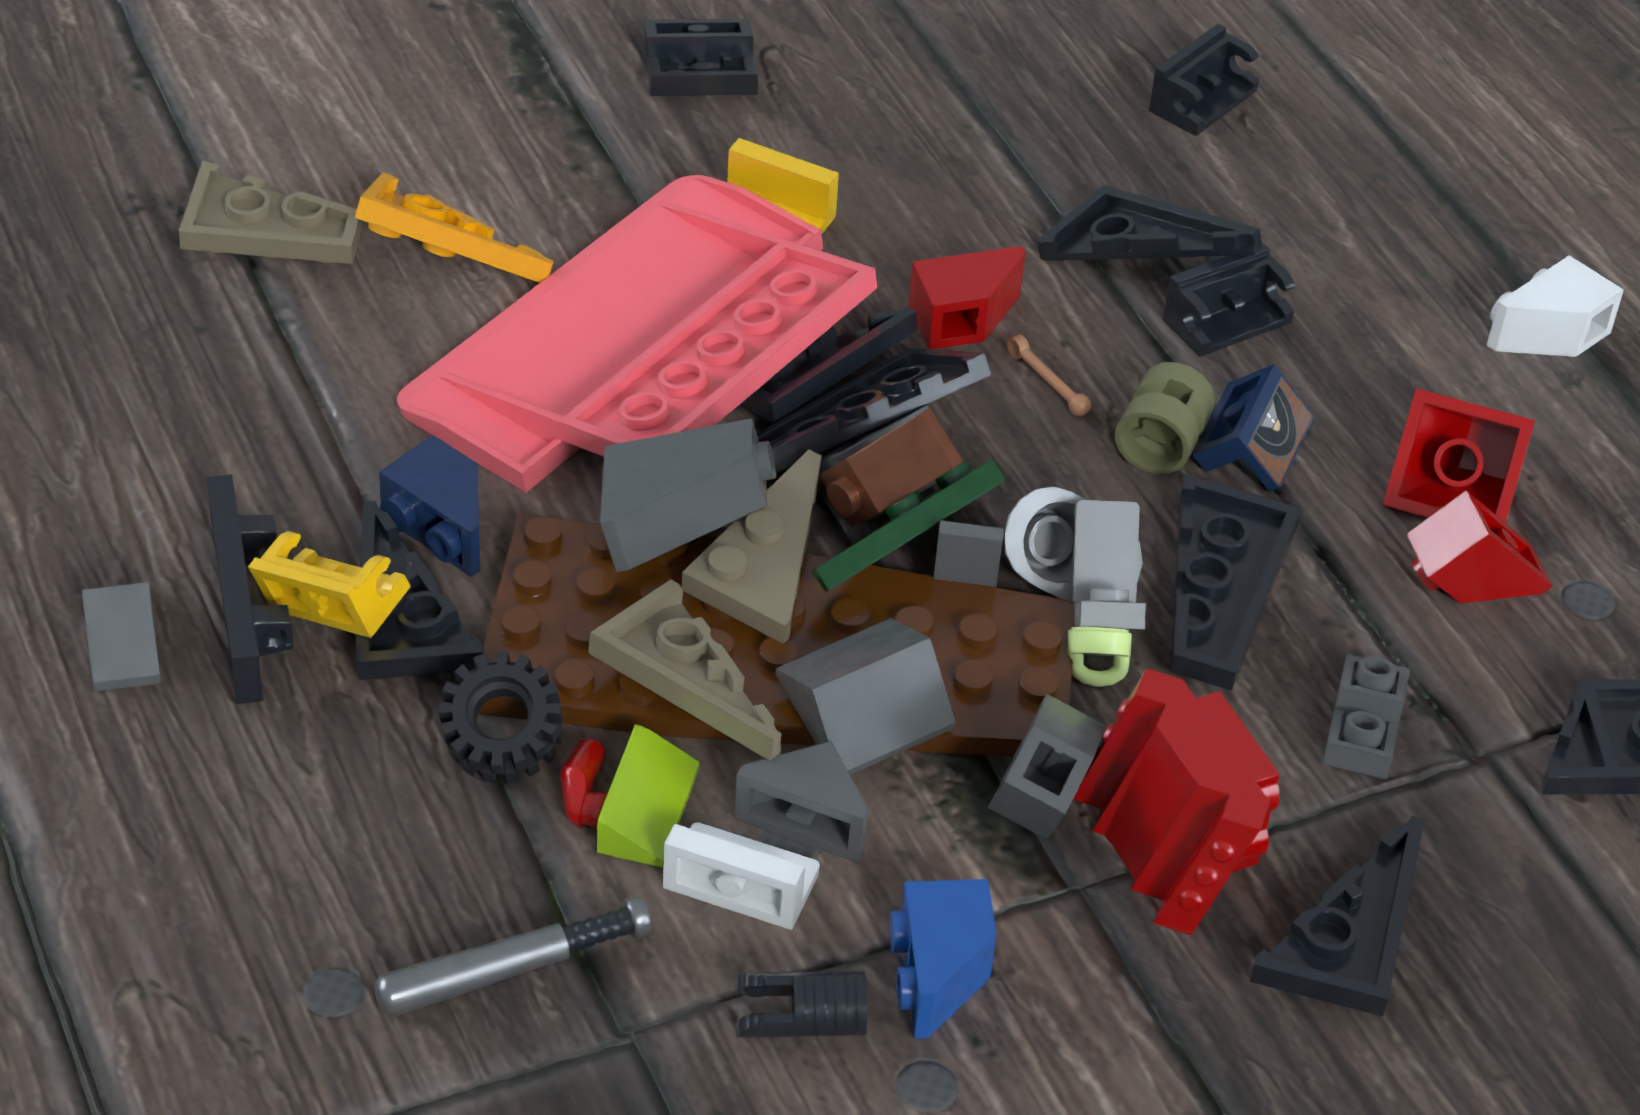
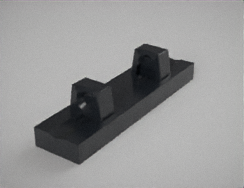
(249, 628)

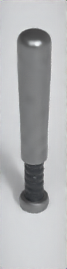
(486, 964)

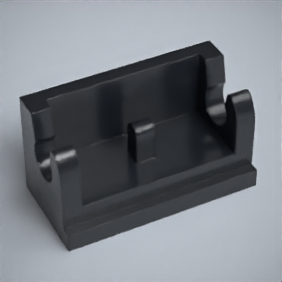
(1203, 81)
(1228, 301)

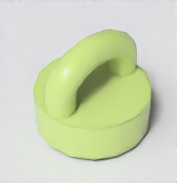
(1099, 643)

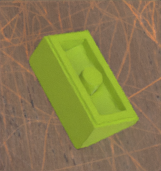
(645, 798)

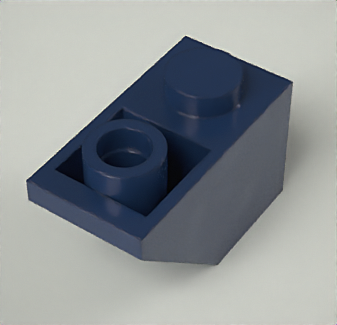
(436, 501)

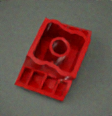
(1180, 795)

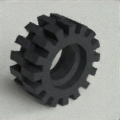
(493, 680)

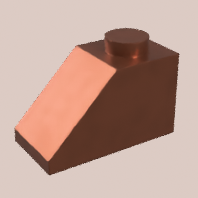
(890, 468)

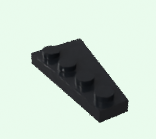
(1224, 575)

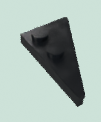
(1135, 227)
(423, 628)

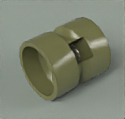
(1165, 418)

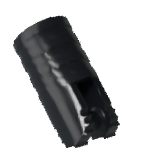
(821, 1004)

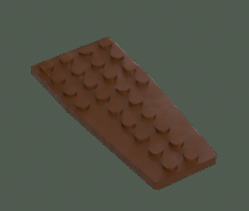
(990, 643)

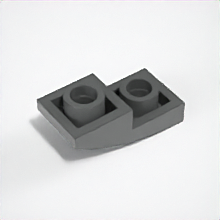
(1366, 716)

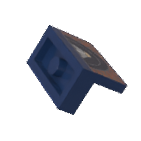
(1256, 421)

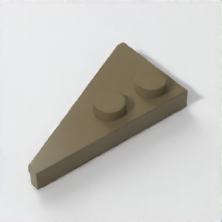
(759, 557)
(682, 663)

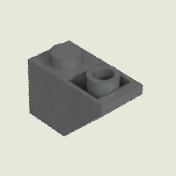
(1047, 767)

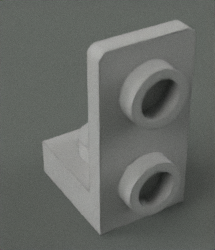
(1106, 565)

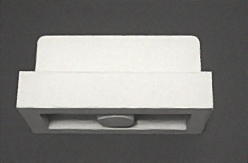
(738, 873)

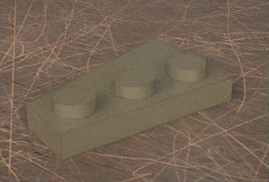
(255, 221)

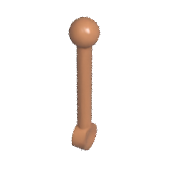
(1019, 348)

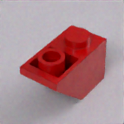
(964, 294)

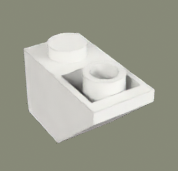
(1555, 312)

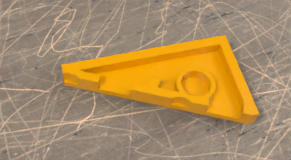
(444, 229)

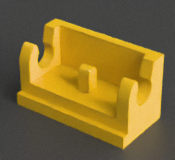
(328, 589)

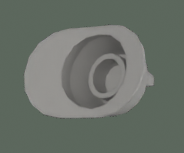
(1042, 540)

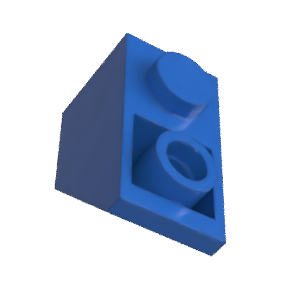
(946, 948)

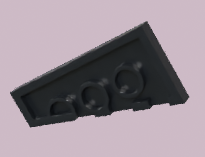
(872, 400)

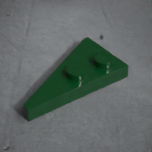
(909, 519)

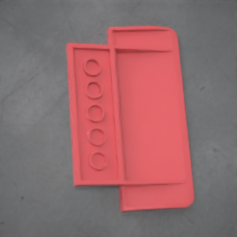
(639, 333)

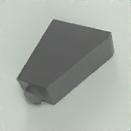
(680, 488)

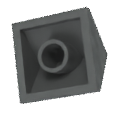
(870, 693)

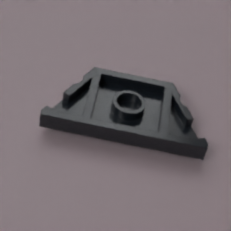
(1598, 741)

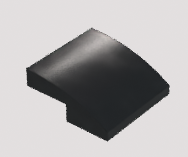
(700, 57)

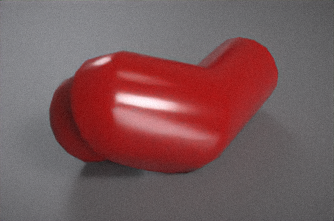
(577, 779)

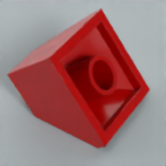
(1456, 449)

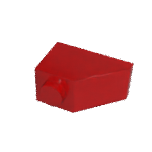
(1475, 554)

